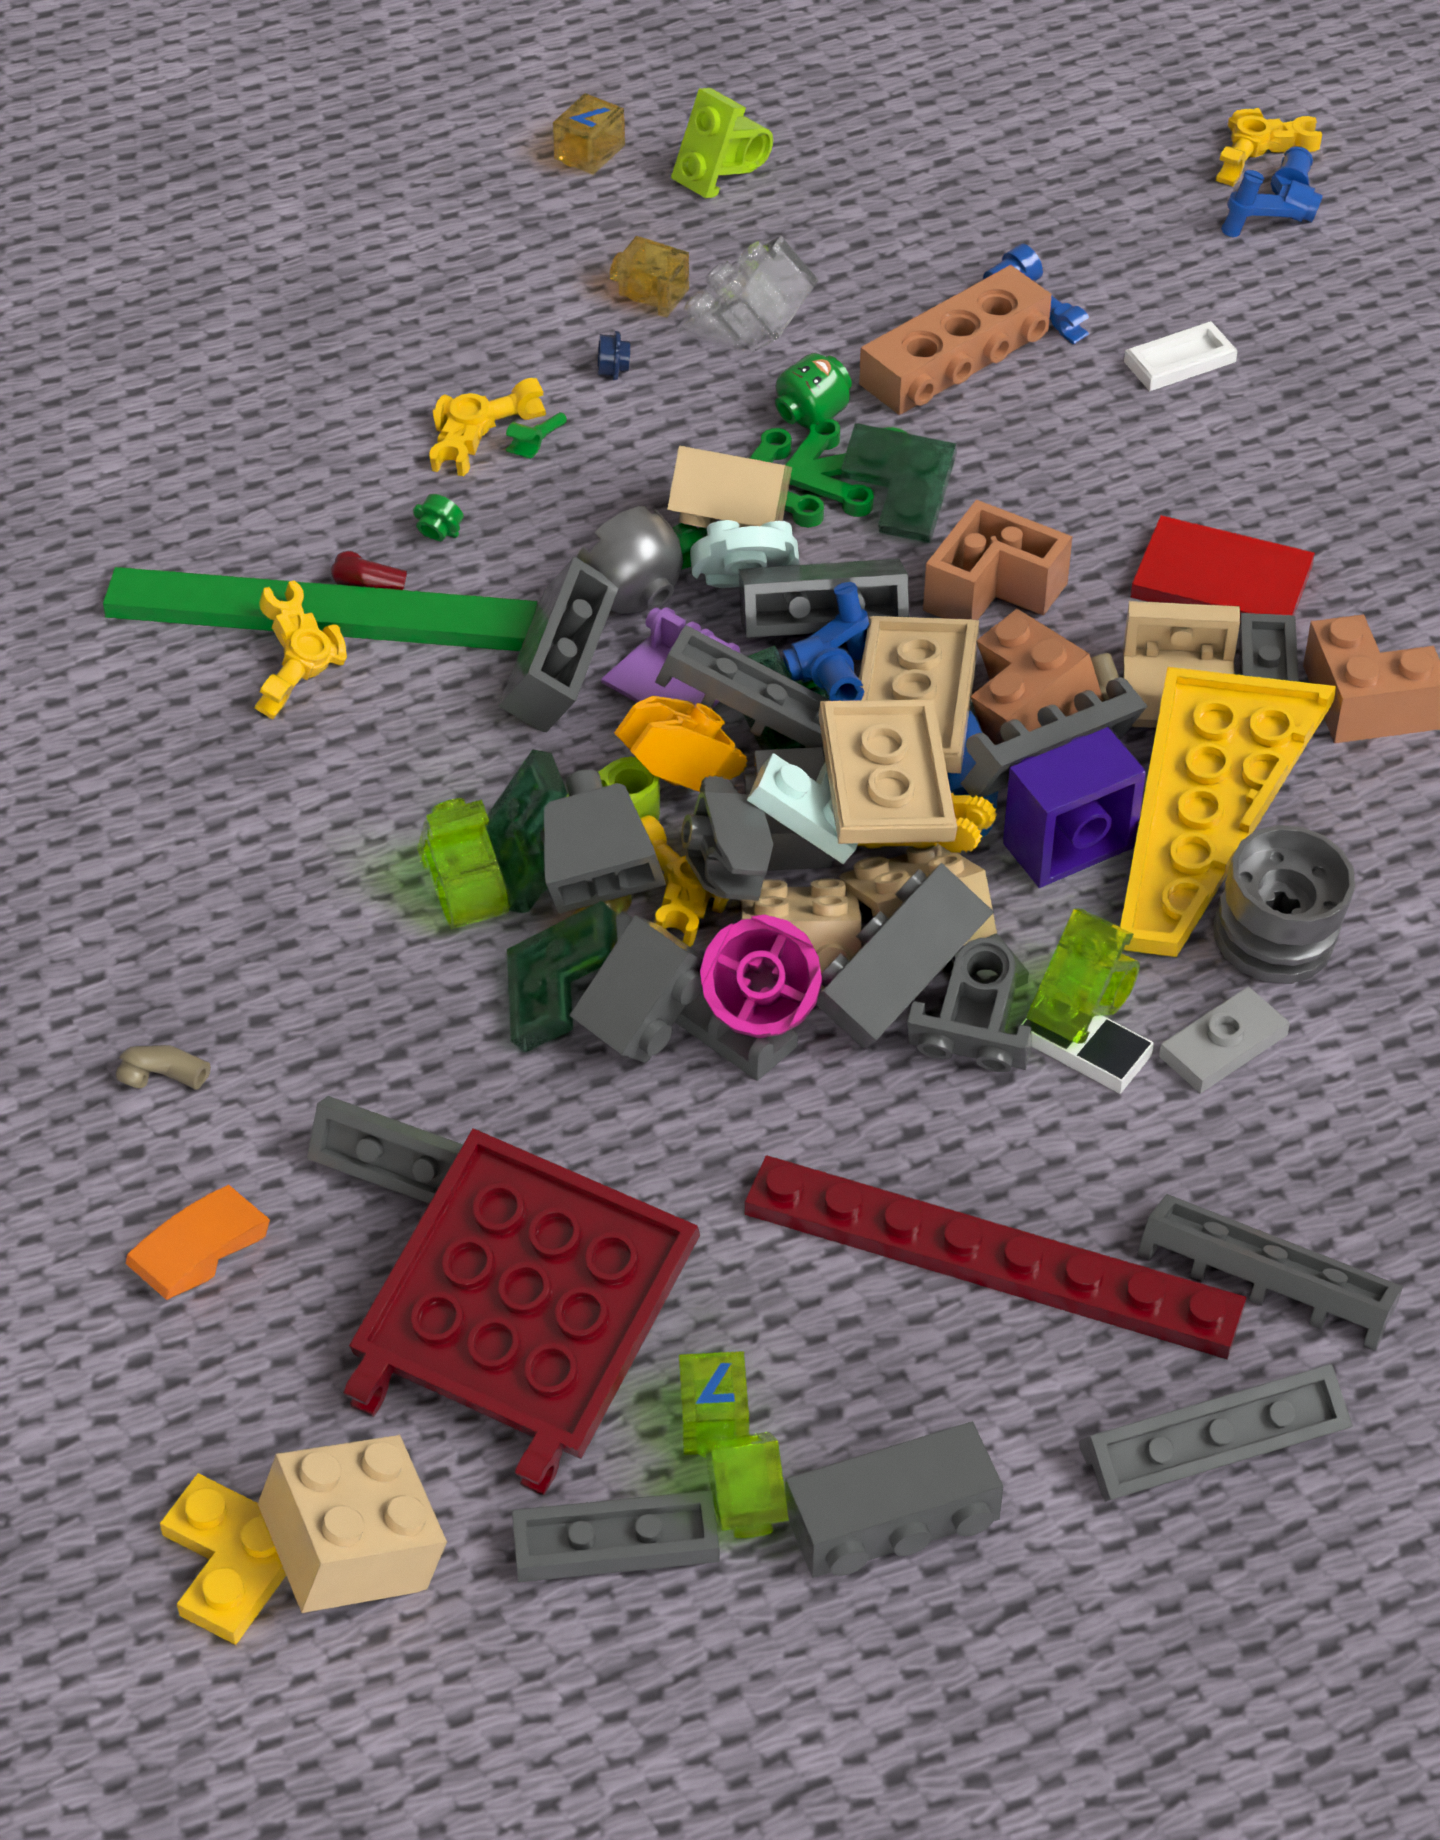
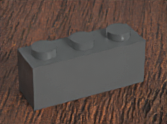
(803, 596)
(559, 645)
(900, 953)
(893, 1500)

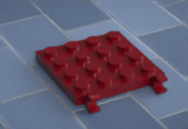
(522, 1299)

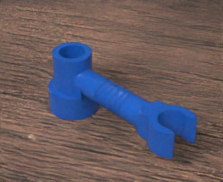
(1062, 315)

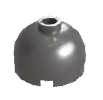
(639, 557)

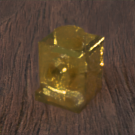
(652, 274)

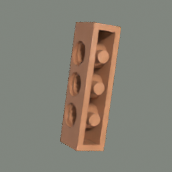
(954, 339)

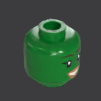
(812, 390)

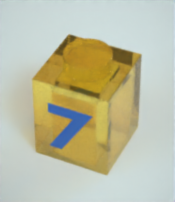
(589, 133)

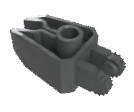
(727, 841)

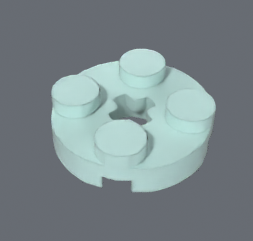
(736, 547)

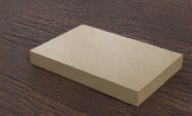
(886, 771)

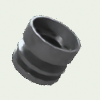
(1283, 904)

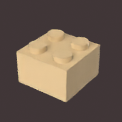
(727, 488)
(351, 1523)

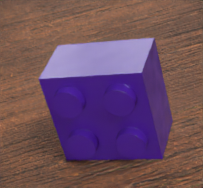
(1073, 806)

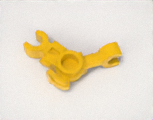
(1255, 134)
(472, 416)
(305, 647)
(684, 896)

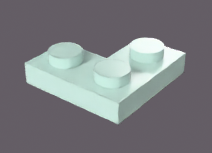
(799, 804)

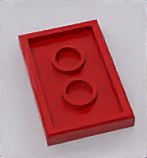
(1220, 568)

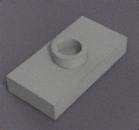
(1224, 1039)

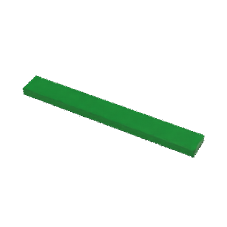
(354, 609)

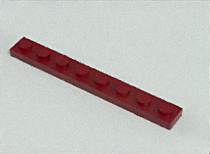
(996, 1256)

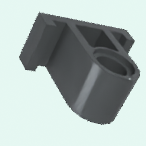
(975, 1013)

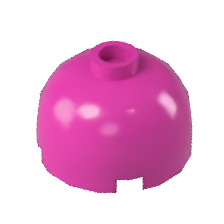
(761, 976)

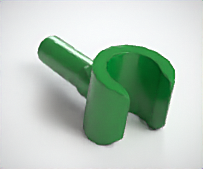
(527, 439)

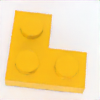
(240, 1552)

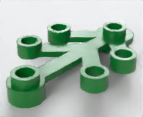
(815, 473)

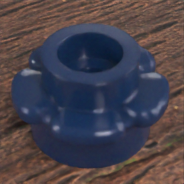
(613, 355)

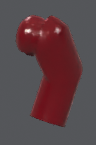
(354, 571)

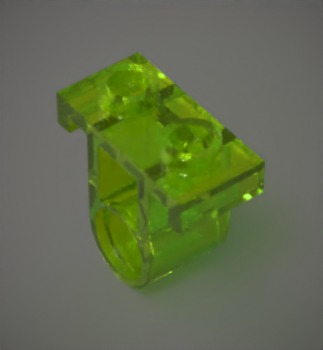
(462, 863)
(1084, 977)

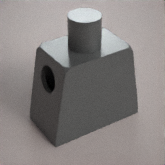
(596, 845)

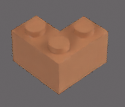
(998, 557)
(1028, 671)
(1374, 690)

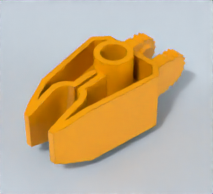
(680, 741)

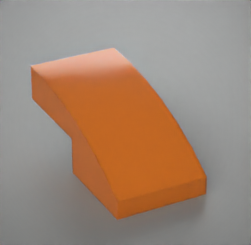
(190, 1243)

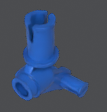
(1291, 199)
(819, 657)

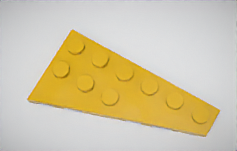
(1210, 779)

